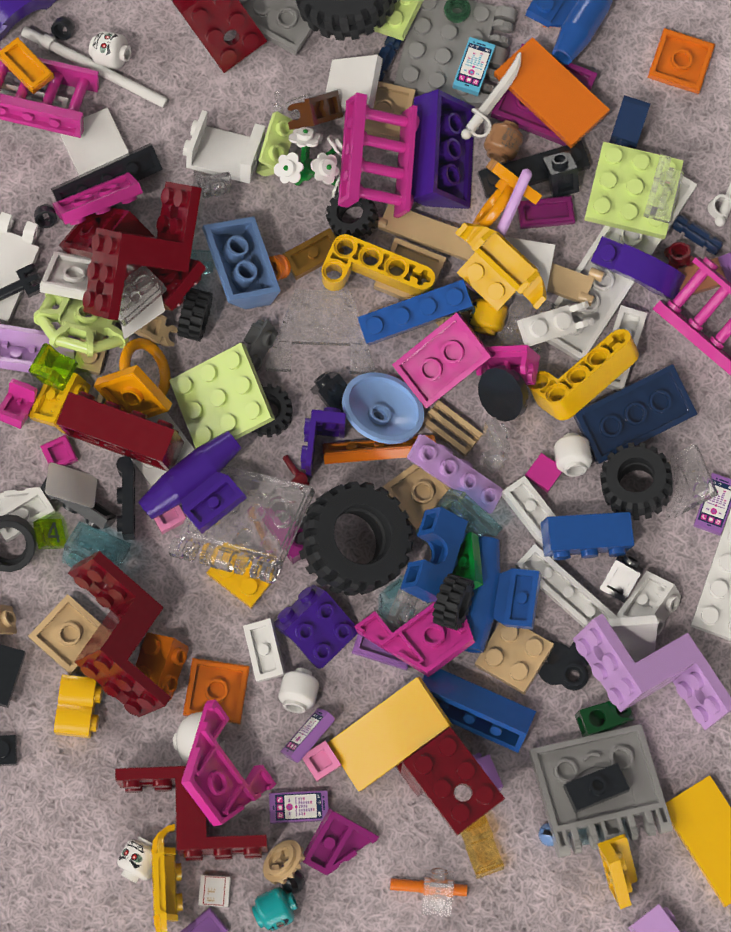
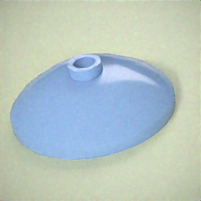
(382, 408)

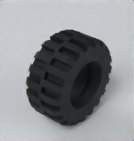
(345, 17)
(383, 518)

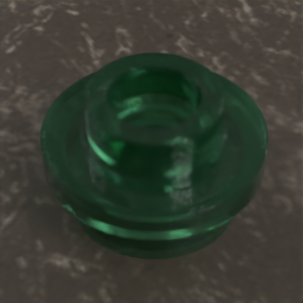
(457, 17)

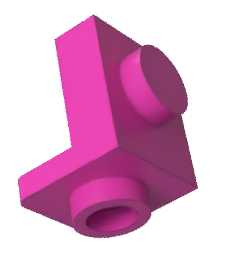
(17, 403)

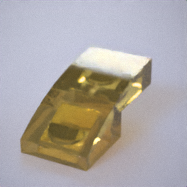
(482, 848)

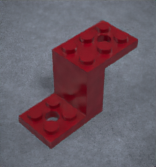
(213, 19)
(116, 249)
(177, 282)
(118, 635)
(443, 767)
(191, 823)

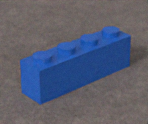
(415, 312)
(480, 709)

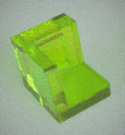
(52, 367)

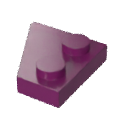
(336, 842)

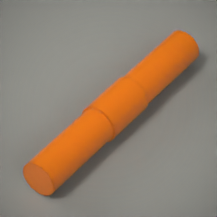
(417, 886)

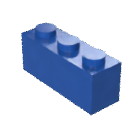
(587, 535)

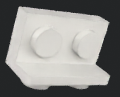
(652, 597)

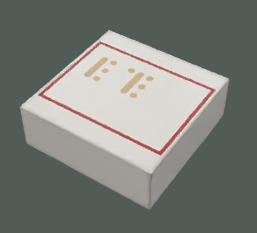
(214, 891)

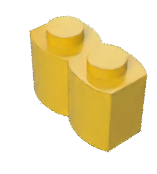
(77, 706)

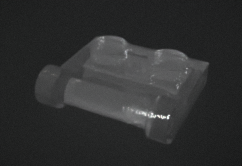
(518, 310)

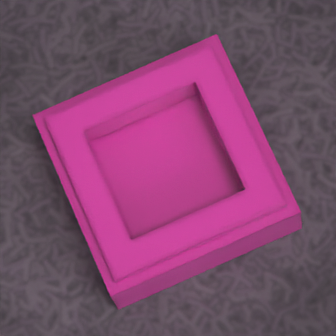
(59, 451)
(543, 473)

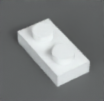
(264, 650)

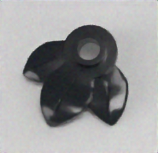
(562, 662)

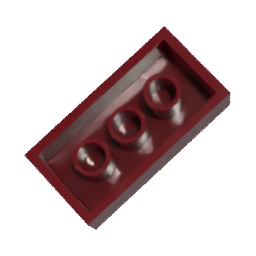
(120, 431)

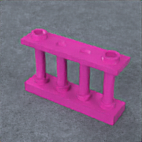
(44, 114)
(354, 164)
(693, 328)

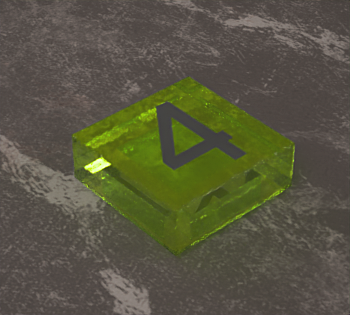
(49, 533)

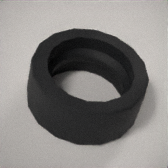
(28, 532)

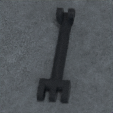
(25, 283)

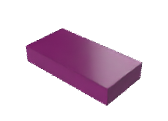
(546, 212)

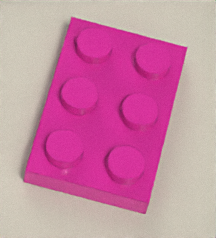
(98, 199)
(442, 360)

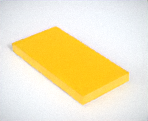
(389, 733)
(704, 826)

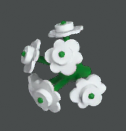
(322, 168)

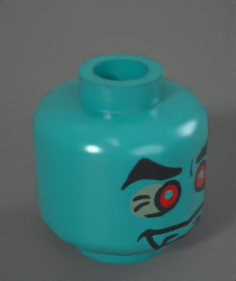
(274, 909)

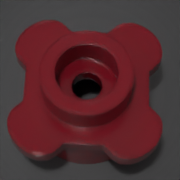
(679, 249)

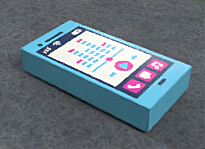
(473, 66)

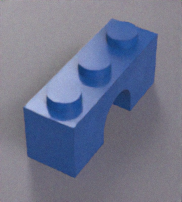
(444, 535)

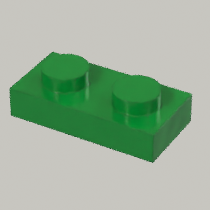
(470, 560)

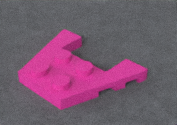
(419, 640)
(213, 777)

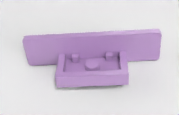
(21, 345)
(454, 472)

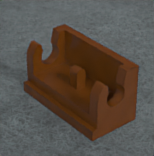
(317, 110)

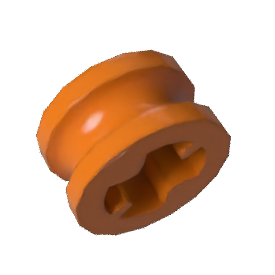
(280, 266)

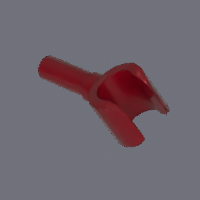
(300, 477)

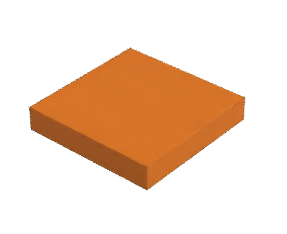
(681, 60)
(217, 681)

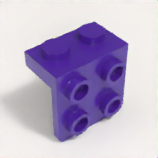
(325, 423)
(316, 625)

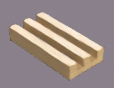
(457, 419)

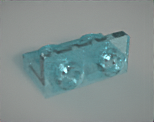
(88, 540)

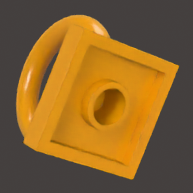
(500, 198)
(132, 387)

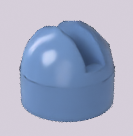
(545, 839)

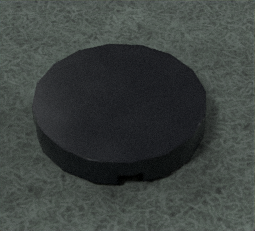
(503, 393)

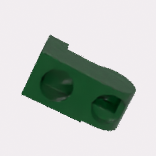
(602, 718)

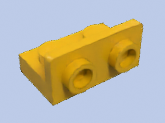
(51, 401)
(241, 586)
(618, 868)

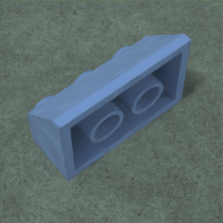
(242, 262)

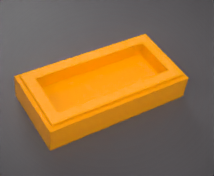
(25, 65)

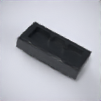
(596, 787)

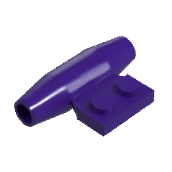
(198, 485)

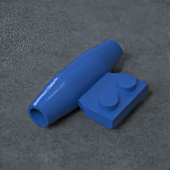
(577, 21)
(504, 596)

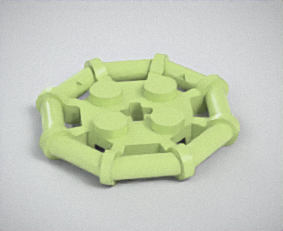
(74, 323)

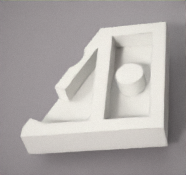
(28, 504)

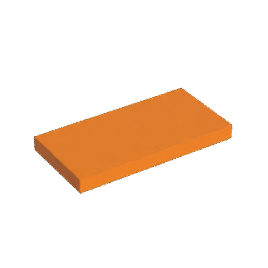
(554, 94)

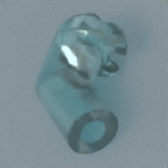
(387, 597)

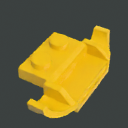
(499, 268)
(164, 877)

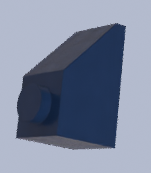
(629, 122)

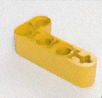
(380, 271)
(587, 378)

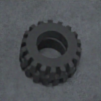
(636, 460)

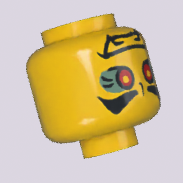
(486, 318)

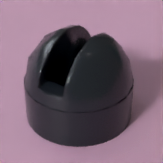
(58, 26)
(39, 218)
(299, 878)

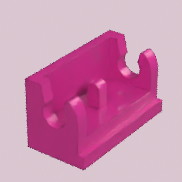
(517, 357)

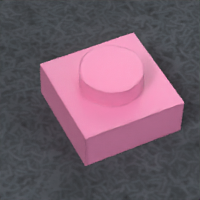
(170, 519)
(321, 761)

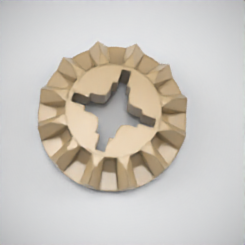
(277, 857)

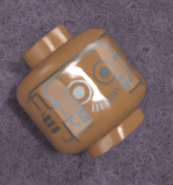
(503, 141)

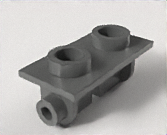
(261, 338)

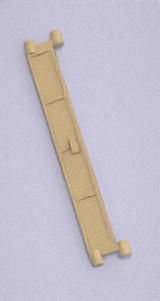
(443, 238)

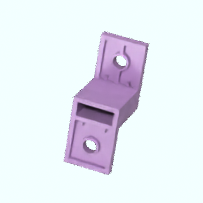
(675, 662)

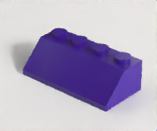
(440, 153)

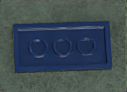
(635, 413)

